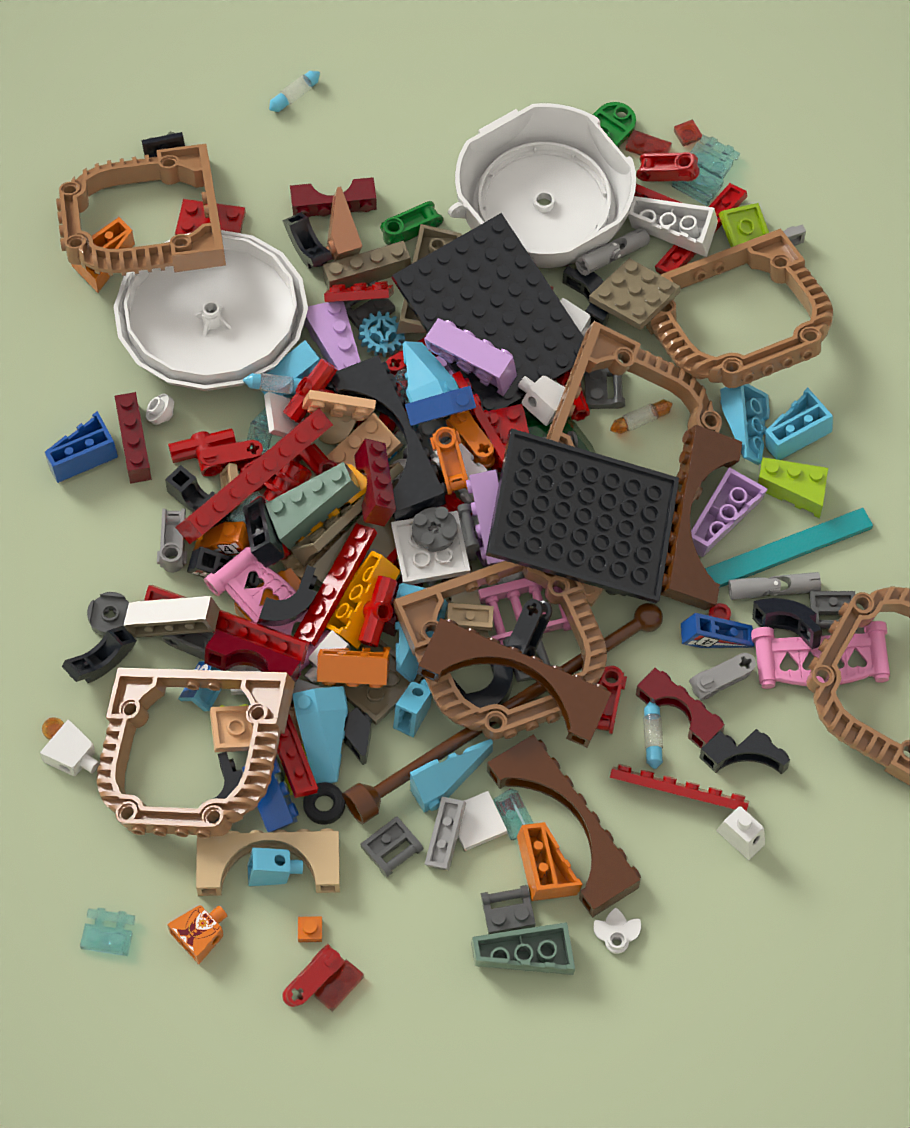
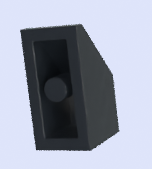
(358, 734)

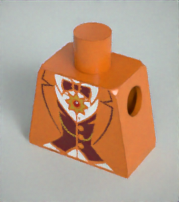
(198, 931)

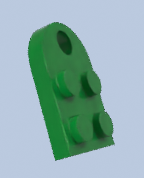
(616, 127)

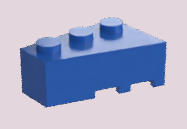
(81, 450)
(276, 806)

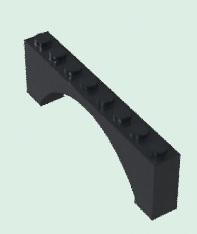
(419, 482)

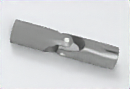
(612, 251)
(761, 587)

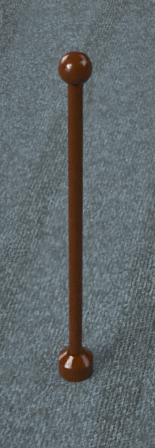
(365, 800)

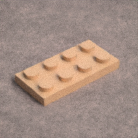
(232, 729)

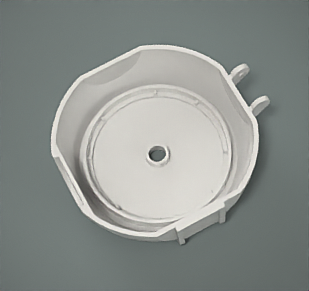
(550, 156)

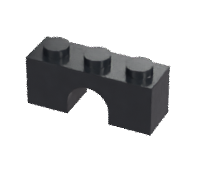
(186, 490)

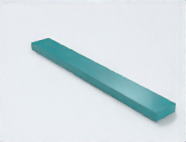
(790, 547)

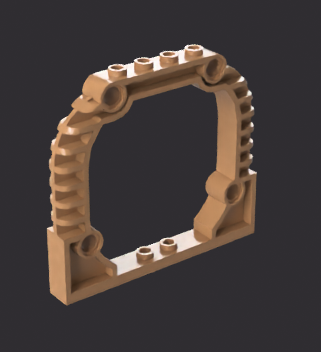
(183, 252)
(767, 253)
(602, 350)
(419, 614)
(136, 692)
(828, 706)

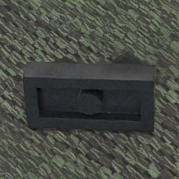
(167, 141)

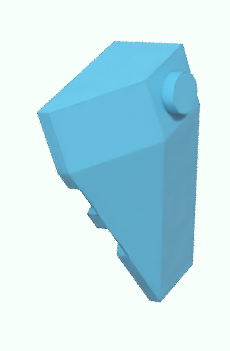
(746, 414)
(405, 661)

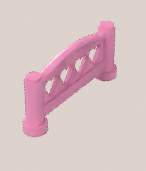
(233, 578)
(772, 650)

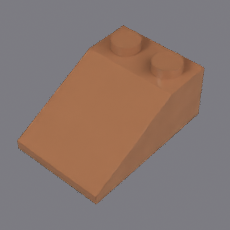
(342, 234)

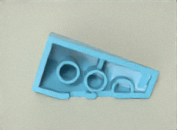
(424, 373)
(321, 725)
(442, 779)

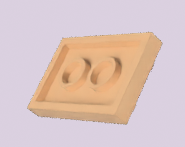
(339, 405)
(371, 429)

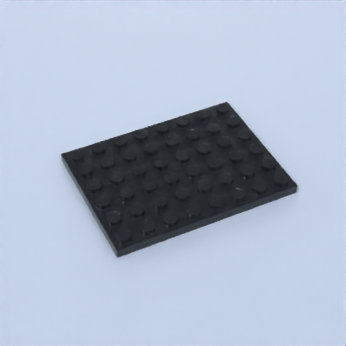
(498, 294)
(583, 516)

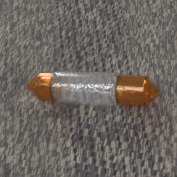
(641, 416)

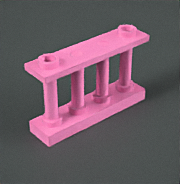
(512, 592)

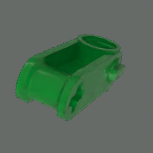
(408, 223)

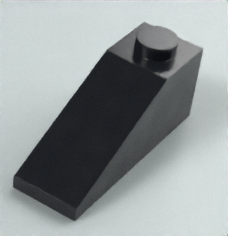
(262, 534)

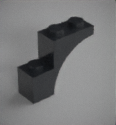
(755, 748)

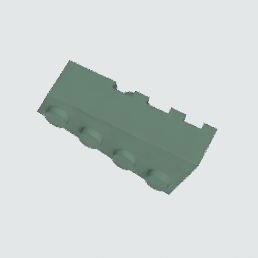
(311, 502)
(528, 949)

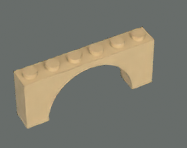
(316, 849)

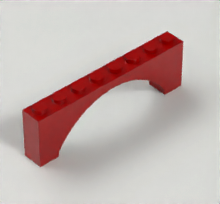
(254, 476)

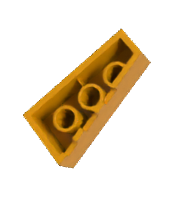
(349, 616)

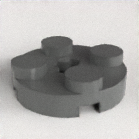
(428, 539)
(102, 605)

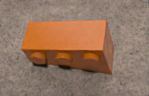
(113, 236)
(353, 667)
(544, 865)

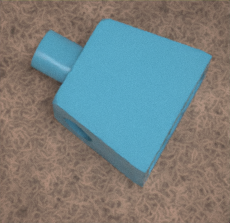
(412, 708)
(271, 866)

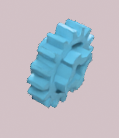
(374, 338)

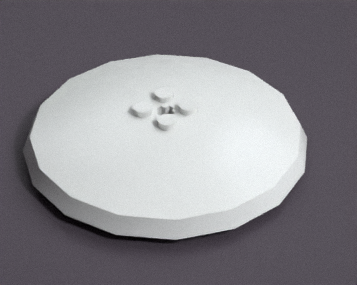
(214, 322)

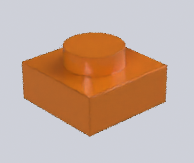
(310, 929)

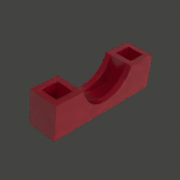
(359, 197)
(133, 437)
(379, 497)
(229, 651)
(661, 690)

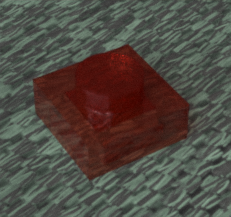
(687, 132)

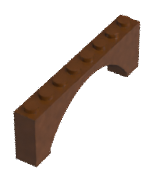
(684, 573)
(458, 647)
(532, 768)

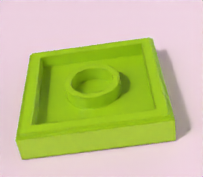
(743, 223)

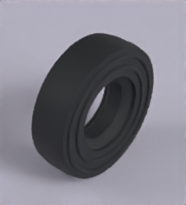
(331, 815)

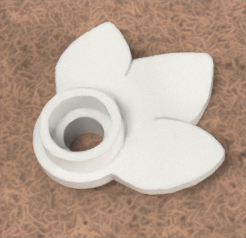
(617, 929)

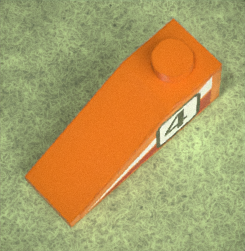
(225, 538)

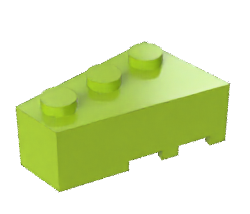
(795, 483)

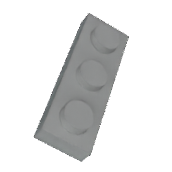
(445, 833)

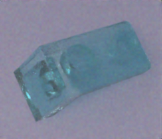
(259, 430)

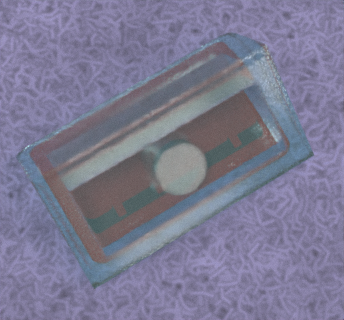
(512, 812)

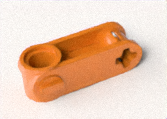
(473, 438)
(450, 459)

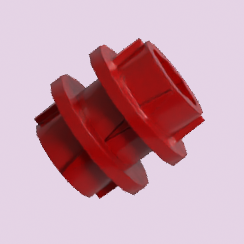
(287, 478)

